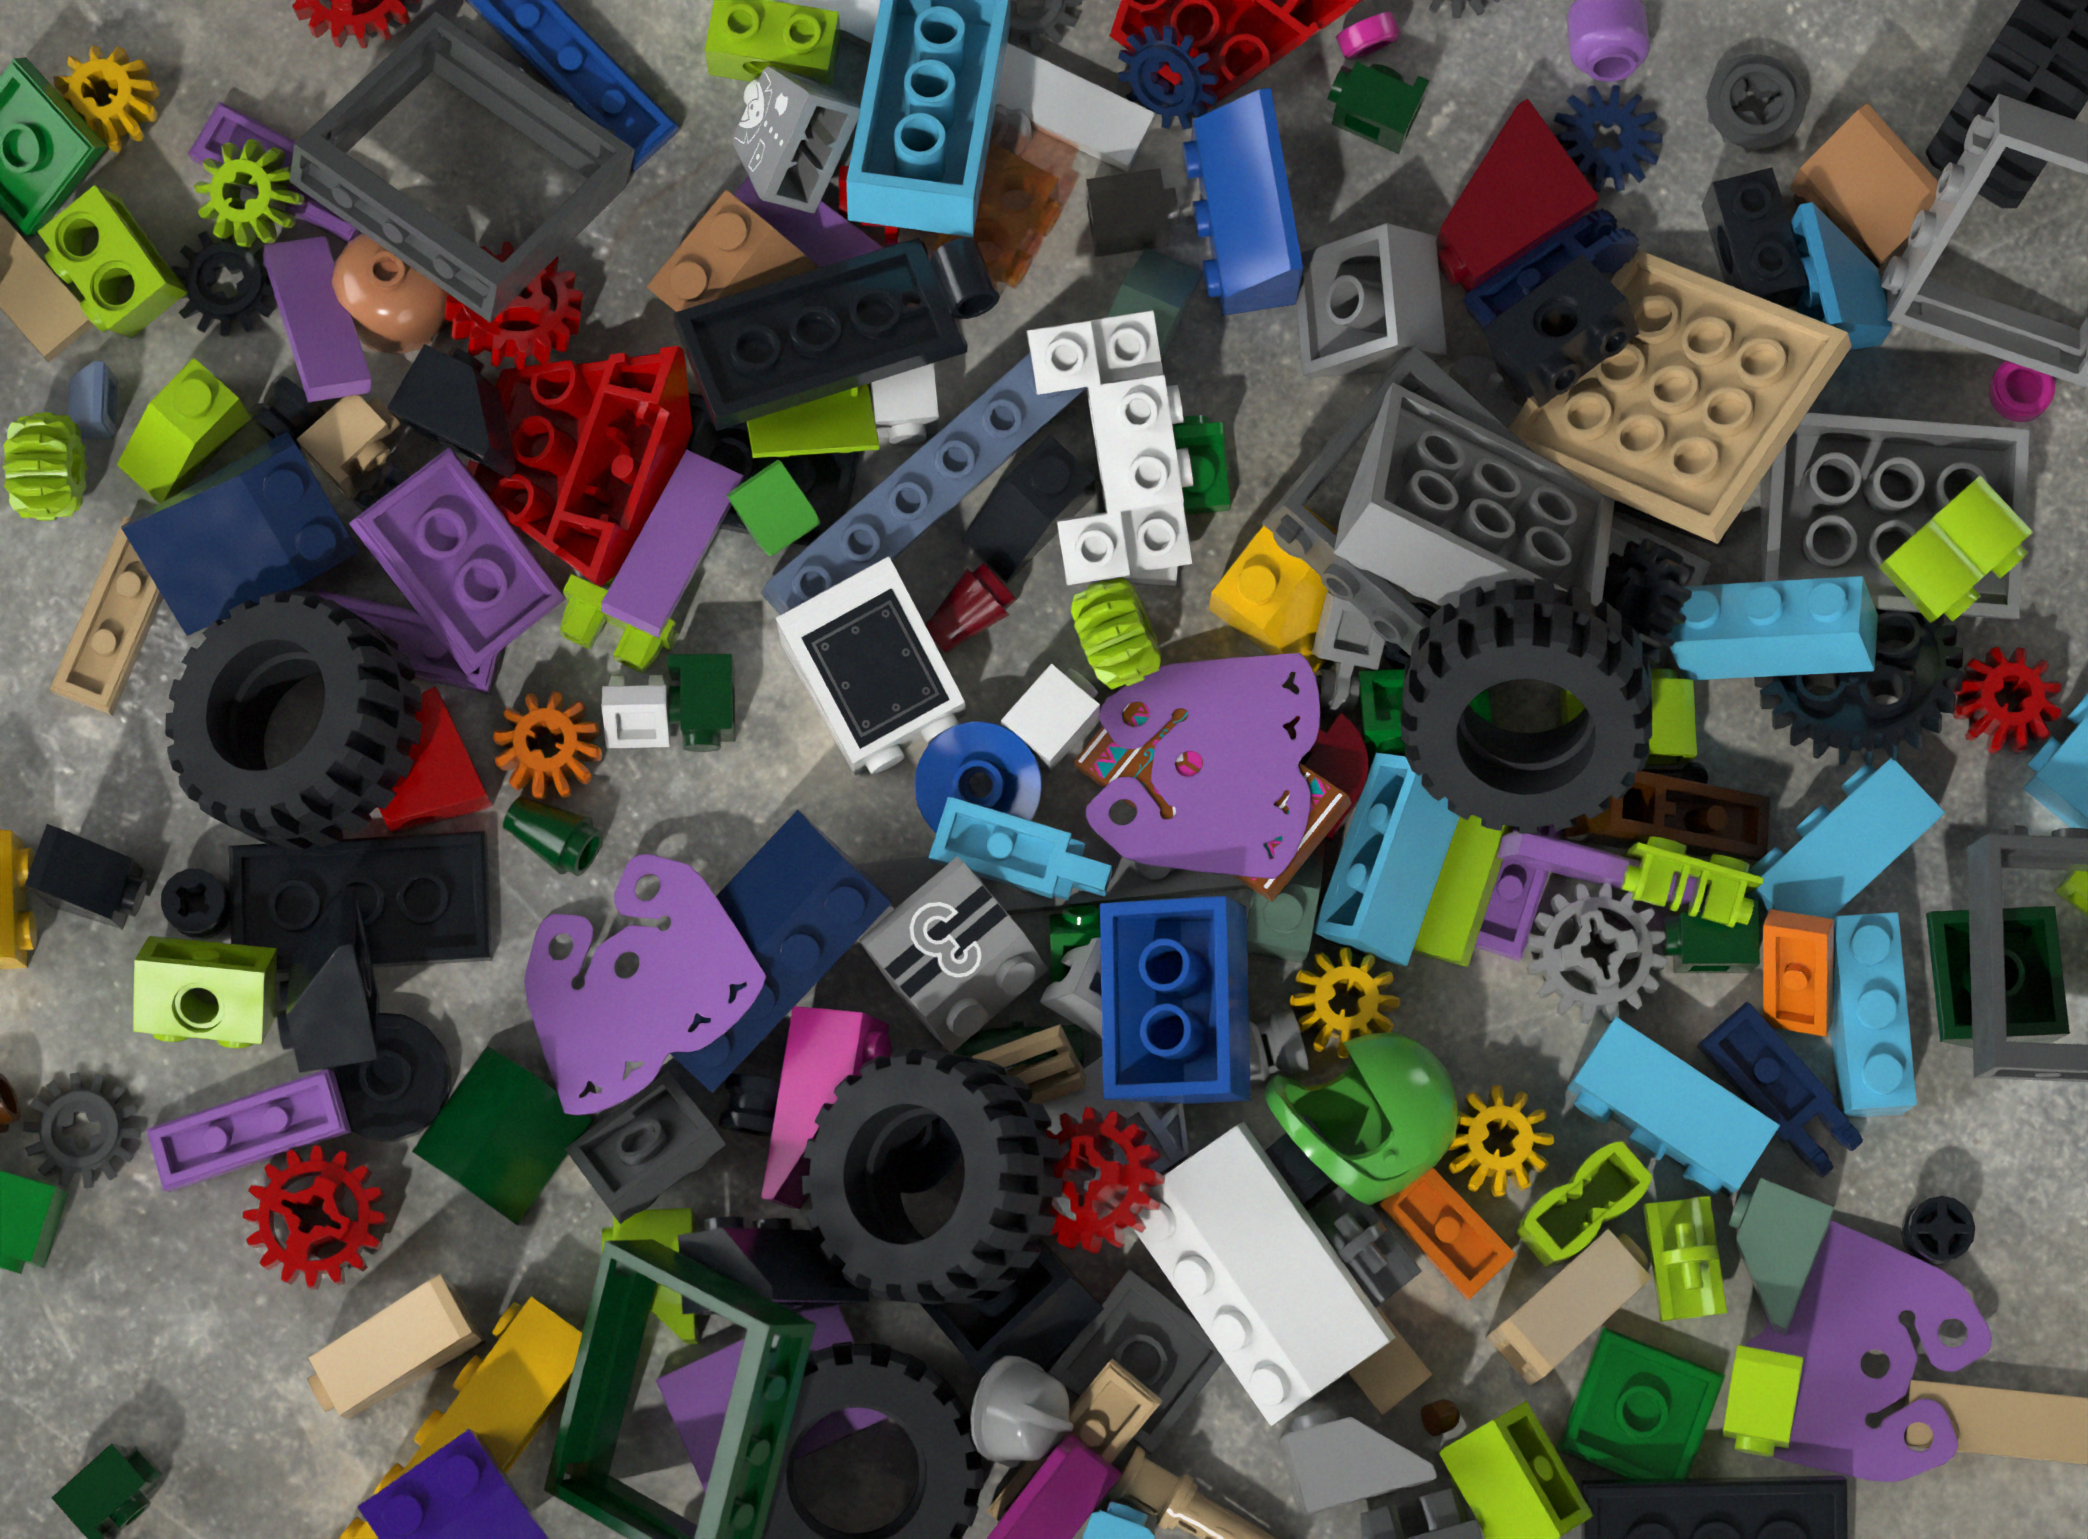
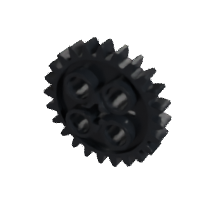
(1850, 717)

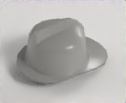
(1019, 1412)

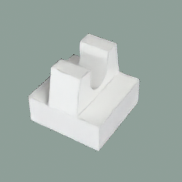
(636, 714)

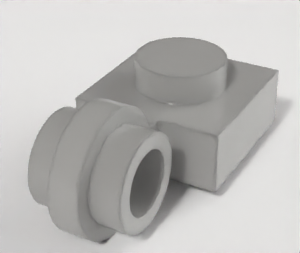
(1347, 640)

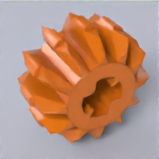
(562, 726)

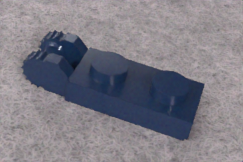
(1591, 235)
(1777, 1084)

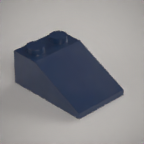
(240, 535)

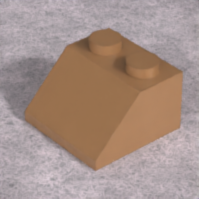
(1867, 185)
(725, 256)

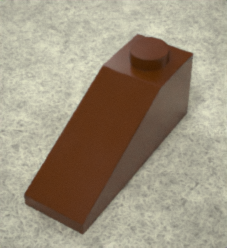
(1684, 811)

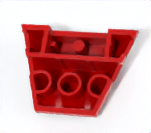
(1237, 34)
(590, 452)

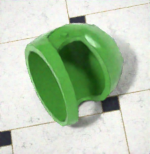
(1383, 1115)

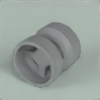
(1282, 1044)

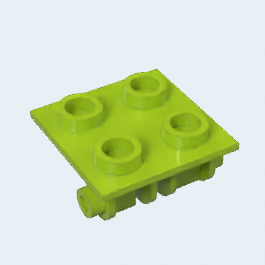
(825, 425)
(1723, 875)

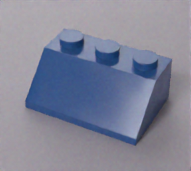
(1244, 206)
(1175, 1001)

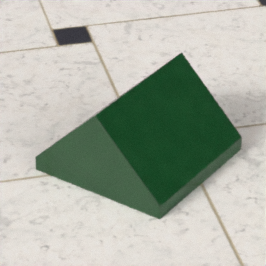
(501, 1135)

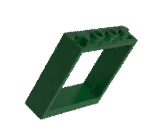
(602, 1378)

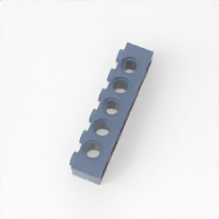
(923, 487)

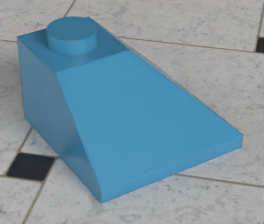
(1841, 280)

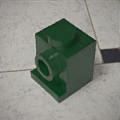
(1376, 104)
(703, 700)
(1711, 946)
(109, 1491)

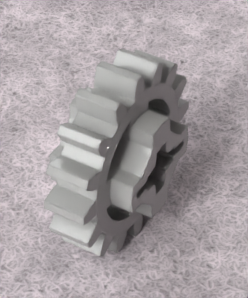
(1623, 946)

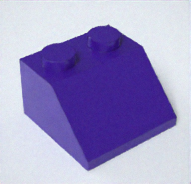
(452, 1496)

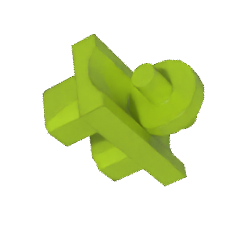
(584, 621)
(1685, 1259)

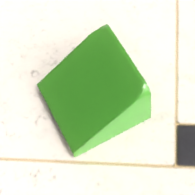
(773, 508)

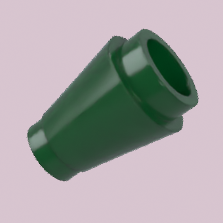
(555, 835)

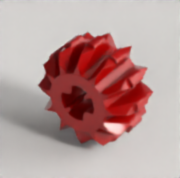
(2026, 719)

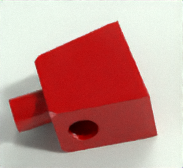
(442, 777)

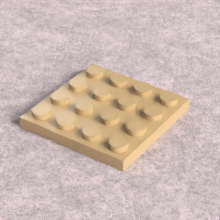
(1691, 401)

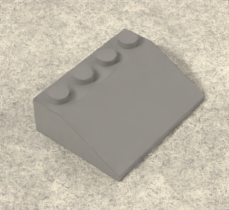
(1864, 485)
(1464, 508)

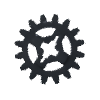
(1648, 592)

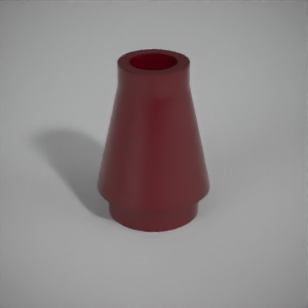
(969, 608)

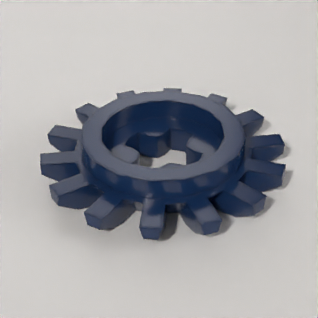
(1156, 92)
(1632, 139)

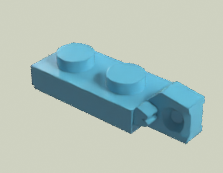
(1016, 852)

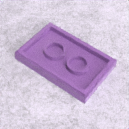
(458, 560)
(702, 1390)

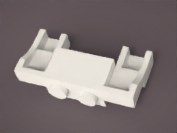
(1133, 443)

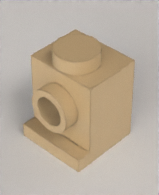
(350, 440)

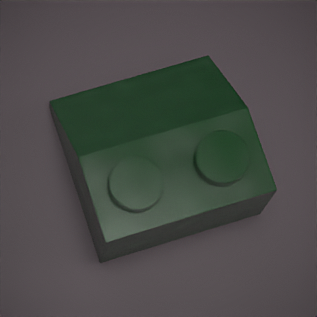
(2032, 975)

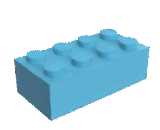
(927, 114)

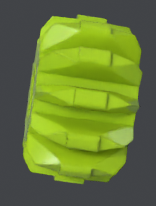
(241, 171)
(45, 466)
(1116, 632)

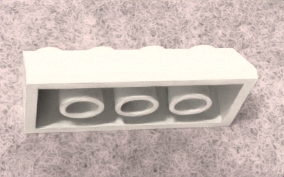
(1259, 1274)

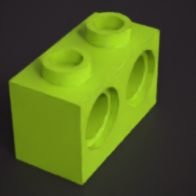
(120, 253)

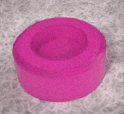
(1368, 36)
(2020, 392)

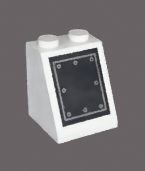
(871, 668)

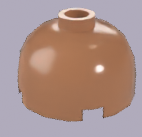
(387, 299)

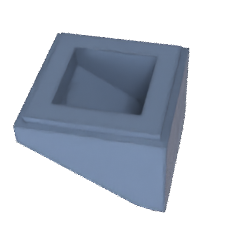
(94, 401)

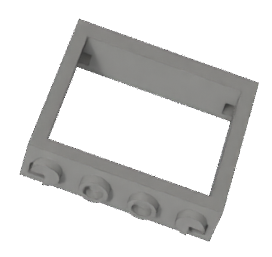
(1965, 316)

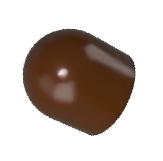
(1440, 1417)

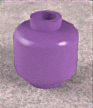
(1608, 37)

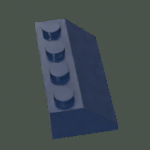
(798, 913)

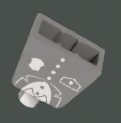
(793, 136)

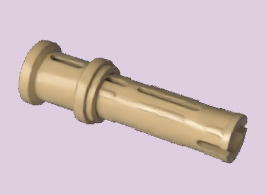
(1178, 1503)

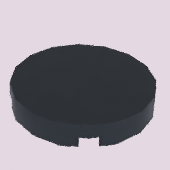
(400, 1089)

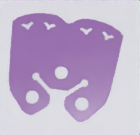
(1247, 765)
(645, 1016)
(1855, 1308)

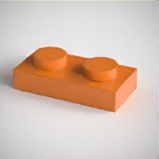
(1798, 972)
(1448, 1233)

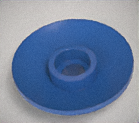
(974, 748)

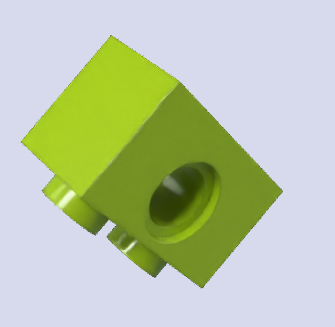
(764, 33)
(236, 975)

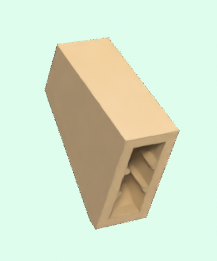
(1571, 1306)
(394, 1348)

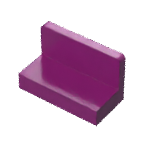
(1059, 1494)

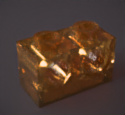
(1007, 227)

